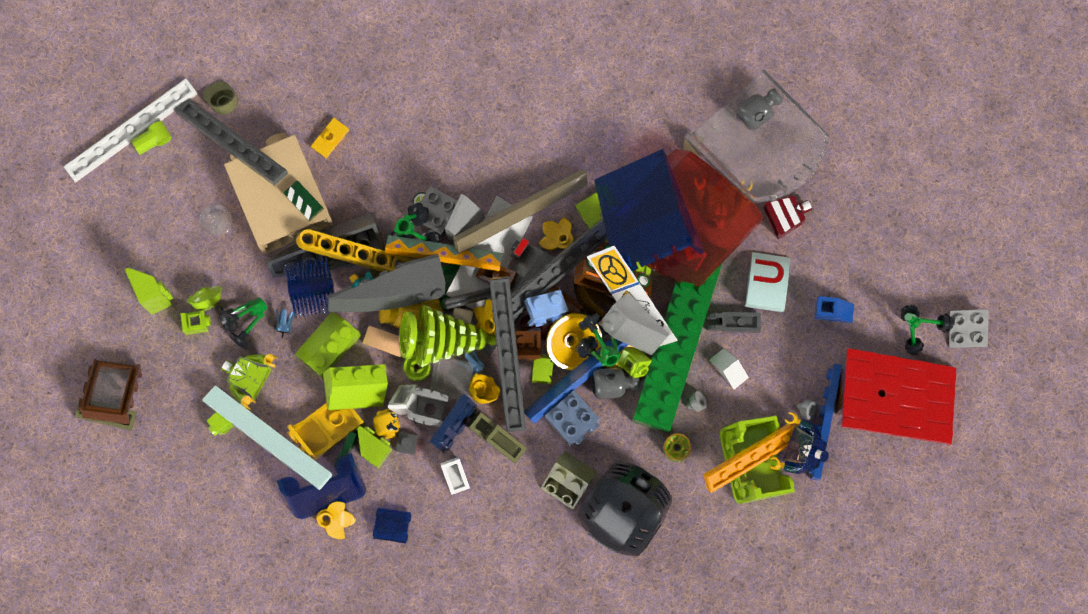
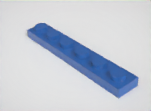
(826, 412)

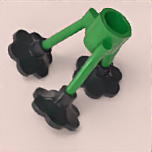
(416, 216)
(229, 319)
(587, 346)

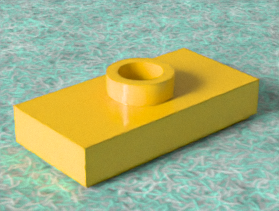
(329, 138)

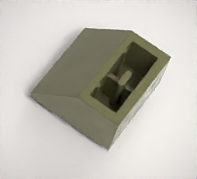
(568, 480)

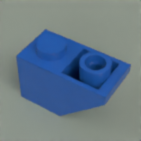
(833, 309)

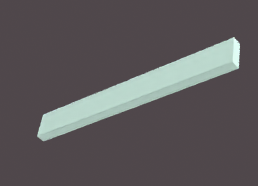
(267, 437)

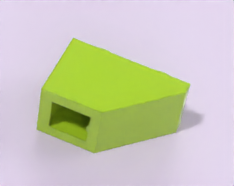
(372, 448)

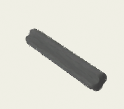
(467, 298)

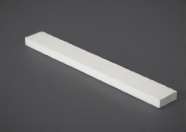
(129, 130)

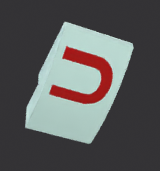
(767, 282)

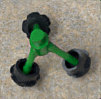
(912, 317)

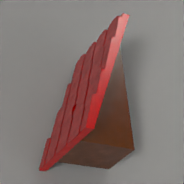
(913, 400)

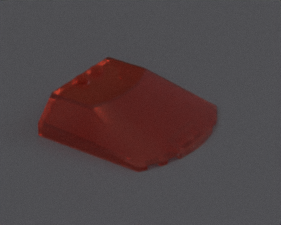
(718, 214)

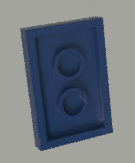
(454, 423)

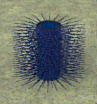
(309, 286)

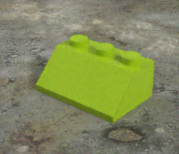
(149, 291)
(328, 344)
(355, 387)

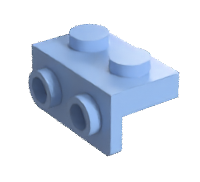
(545, 308)

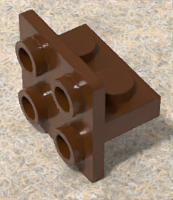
(528, 343)

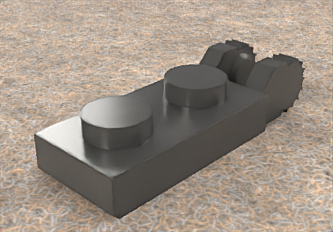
(736, 322)

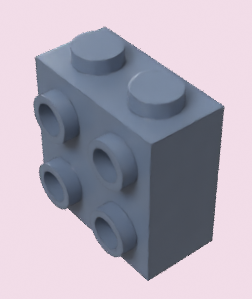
(573, 419)

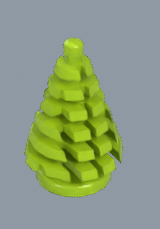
(438, 336)

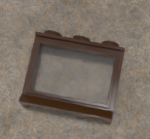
(109, 391)

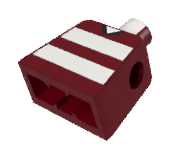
(786, 214)

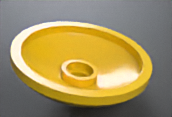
(564, 352)

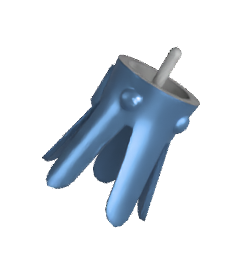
(478, 364)

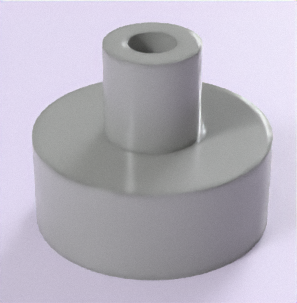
(697, 401)
(808, 409)

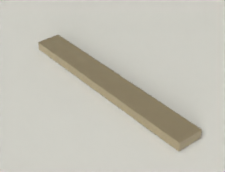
(520, 211)

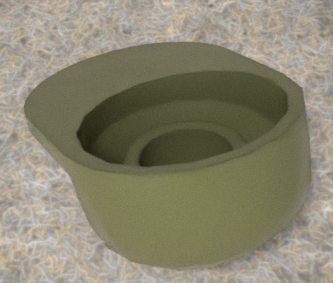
(221, 97)

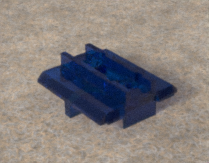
(392, 525)

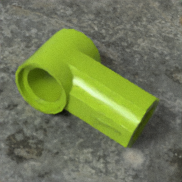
(155, 136)

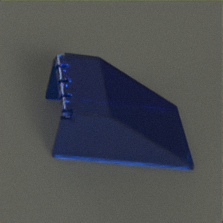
(645, 211)

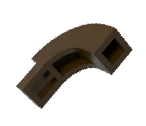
(593, 301)

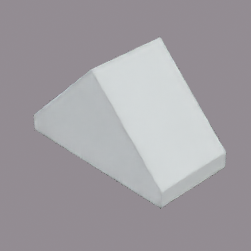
(729, 368)
(404, 400)
(455, 475)

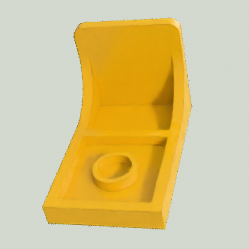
(323, 430)

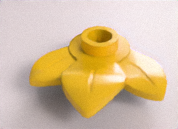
(554, 233)
(485, 318)
(338, 519)

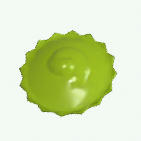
(205, 298)

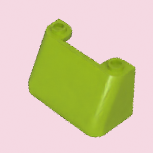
(761, 480)

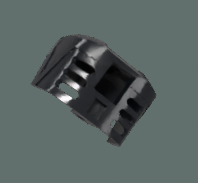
(613, 523)

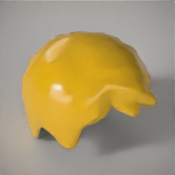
(483, 389)

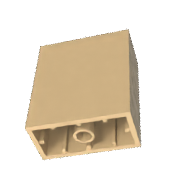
(268, 211)

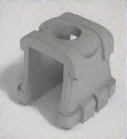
(429, 397)

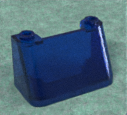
(309, 500)

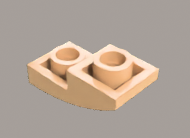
(382, 340)

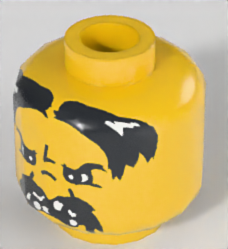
(386, 423)

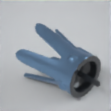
(281, 322)

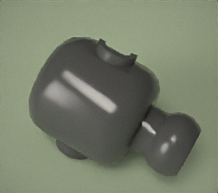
(758, 109)
(612, 383)

